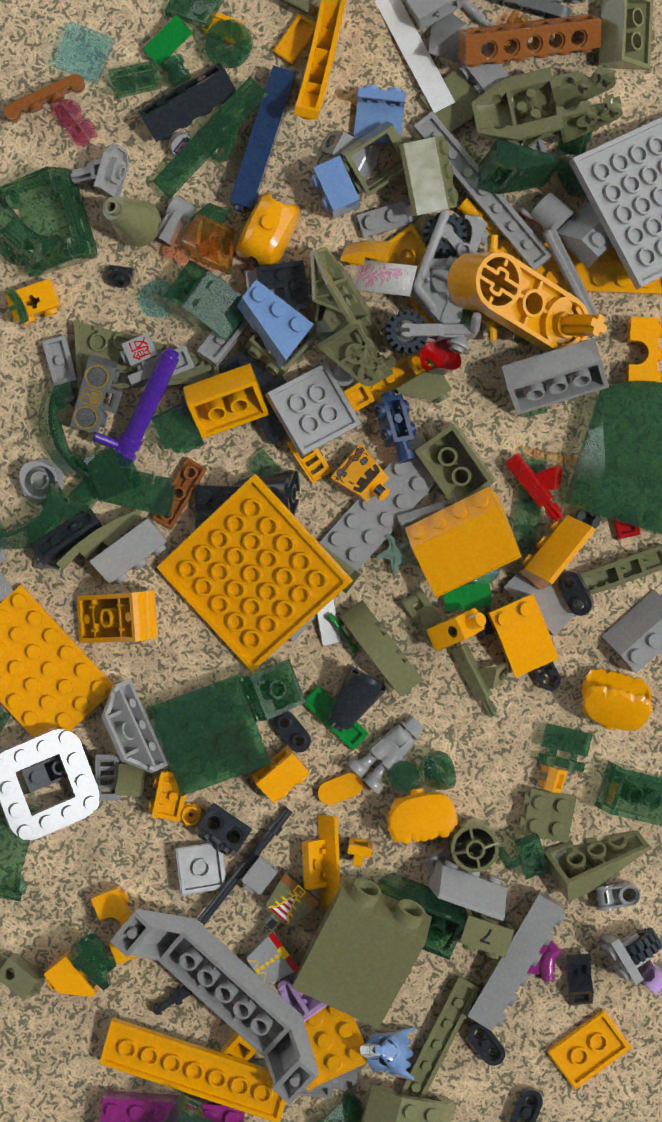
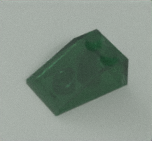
(631, 793)

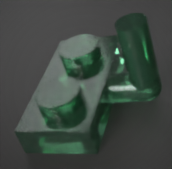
(529, 856)

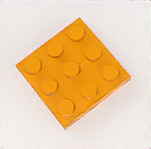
(334, 1043)

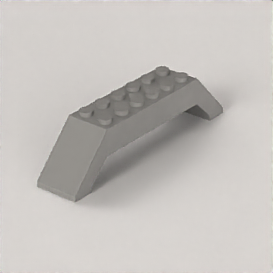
(228, 990)

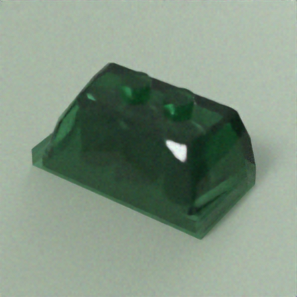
(446, 918)

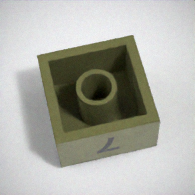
(486, 934)

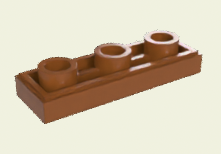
(186, 479)

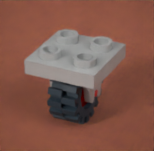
(631, 952)

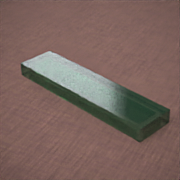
(527, 513)

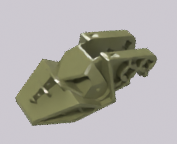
(520, 106)
(345, 321)

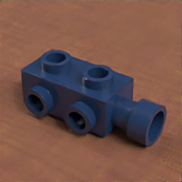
(395, 425)

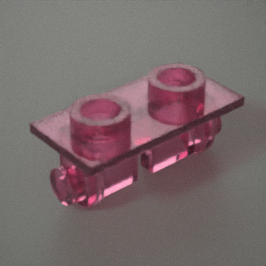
(70, 113)

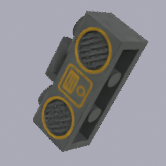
(90, 403)

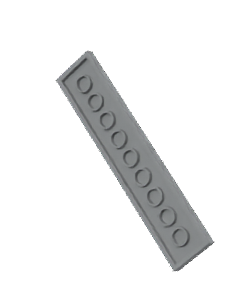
(368, 523)

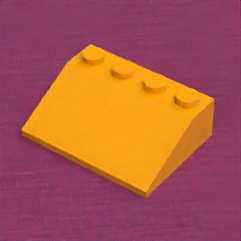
(463, 541)

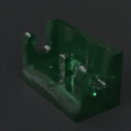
(135, 79)

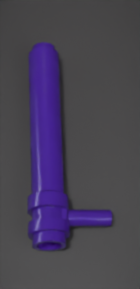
(130, 440)

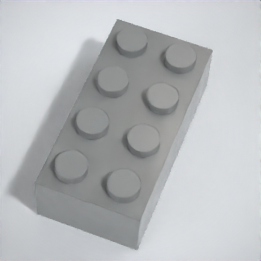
(555, 376)

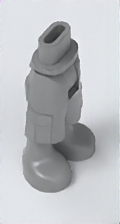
(389, 749)

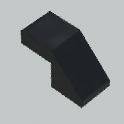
(579, 979)

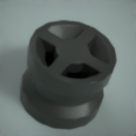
(582, 516)

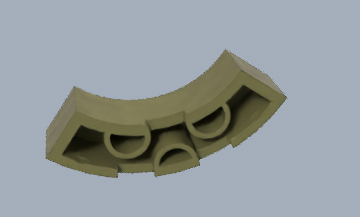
(381, 648)

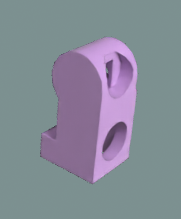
(652, 976)

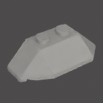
(131, 729)

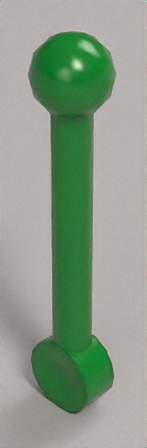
(353, 648)

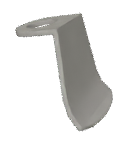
(365, 159)

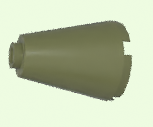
(132, 219)

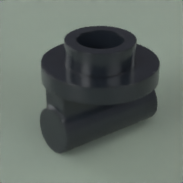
(120, 276)

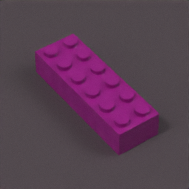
(153, 1107)

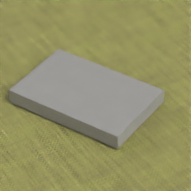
(550, 601)

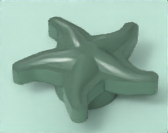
(397, 553)

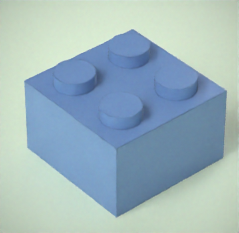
(336, 187)

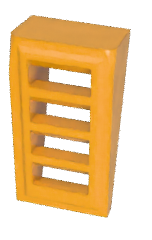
(318, 475)

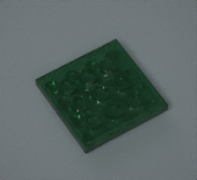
(210, 735)

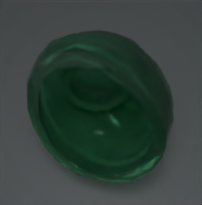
(437, 771)

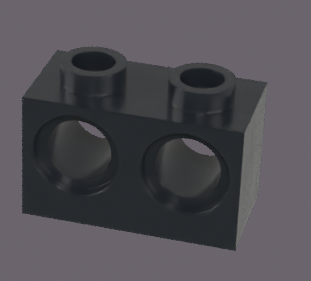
(226, 824)

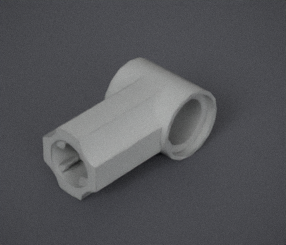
(176, 217)

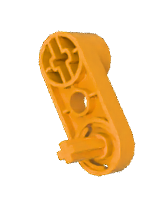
(499, 289)

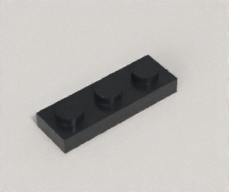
(65, 536)

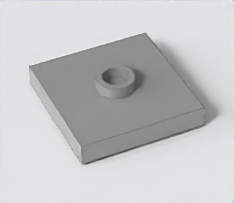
(199, 868)

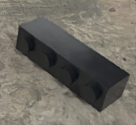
(187, 102)

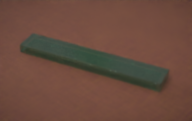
(210, 137)

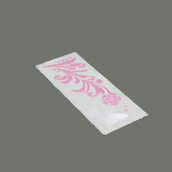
(385, 278)

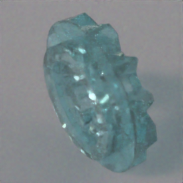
(148, 304)

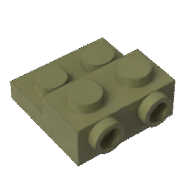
(547, 814)

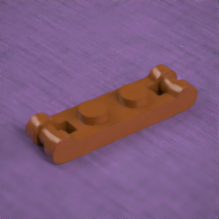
(51, 93)

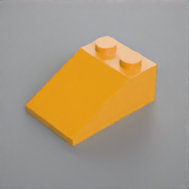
(523, 635)

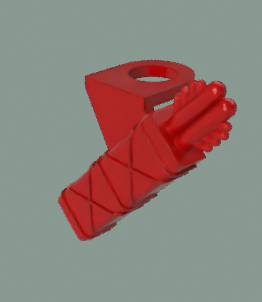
(538, 484)

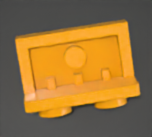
(168, 800)

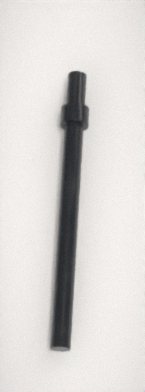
(274, 828)

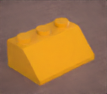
(225, 401)
(555, 551)

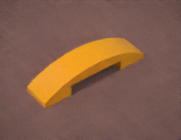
(405, 370)

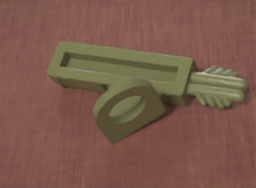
(480, 679)

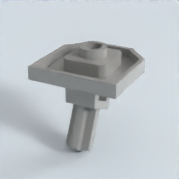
(107, 172)

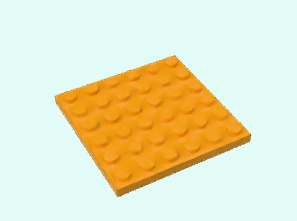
(254, 573)

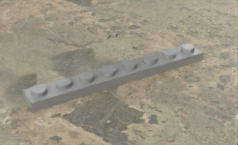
(493, 205)

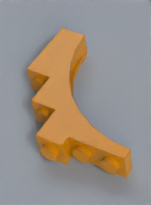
(321, 59)

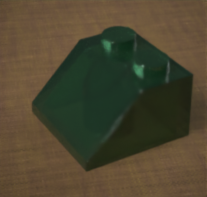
(272, 690)

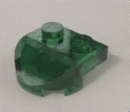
(90, 957)

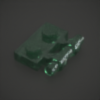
(566, 740)

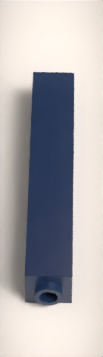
(262, 140)

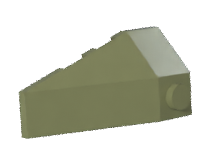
(587, 865)

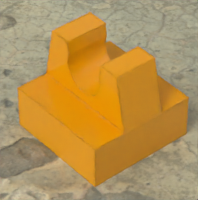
(555, 779)
(359, 848)

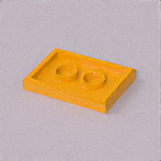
(589, 1049)

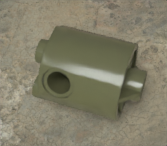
(473, 845)

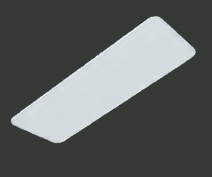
(327, 629)

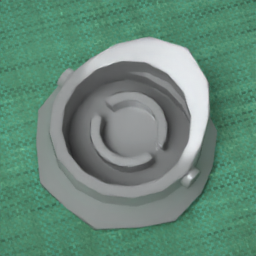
(34, 488)

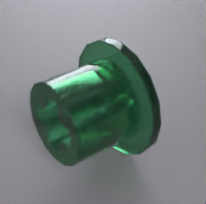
(404, 776)

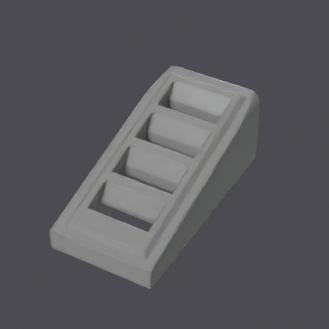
(107, 757)

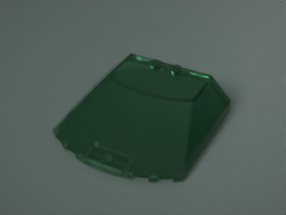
(622, 457)

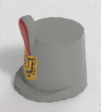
(549, 213)

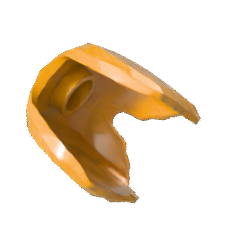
(268, 230)
(616, 700)
(421, 816)

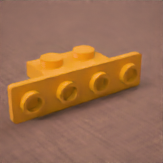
(322, 860)

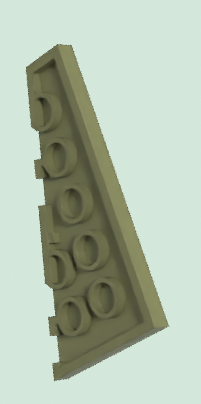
(107, 344)

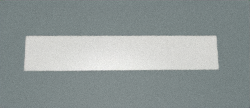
(415, 54)

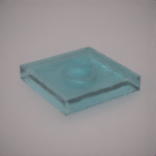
(83, 52)

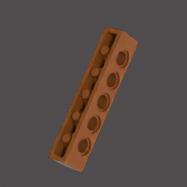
(471, 40)

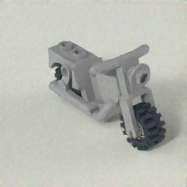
(445, 237)

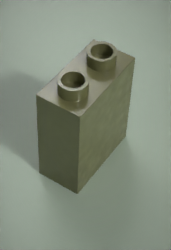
(362, 951)

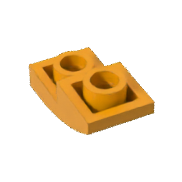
(358, 252)

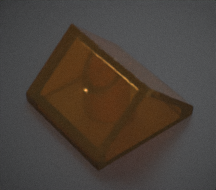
(210, 243)

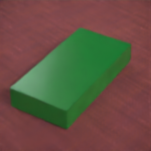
(168, 40)
(468, 597)

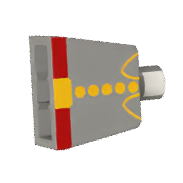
(271, 958)

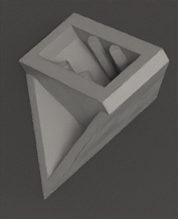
(445, 37)

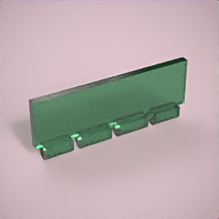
(148, 497)

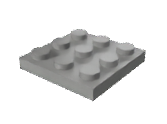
(313, 409)

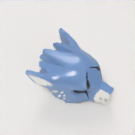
(389, 1052)

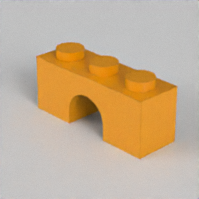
(646, 333)
(113, 904)

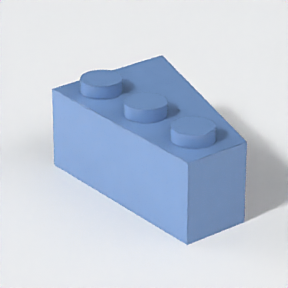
(274, 321)

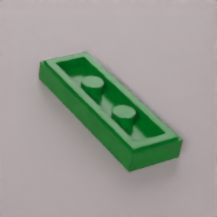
(320, 704)

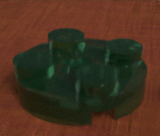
(232, 30)

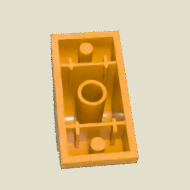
(117, 617)

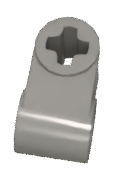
(614, 895)

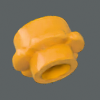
(197, 816)

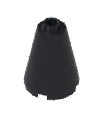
(282, 484)
(353, 698)

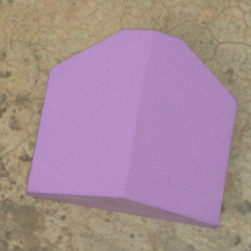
(302, 1003)

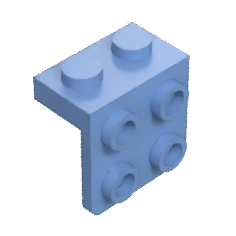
(377, 107)

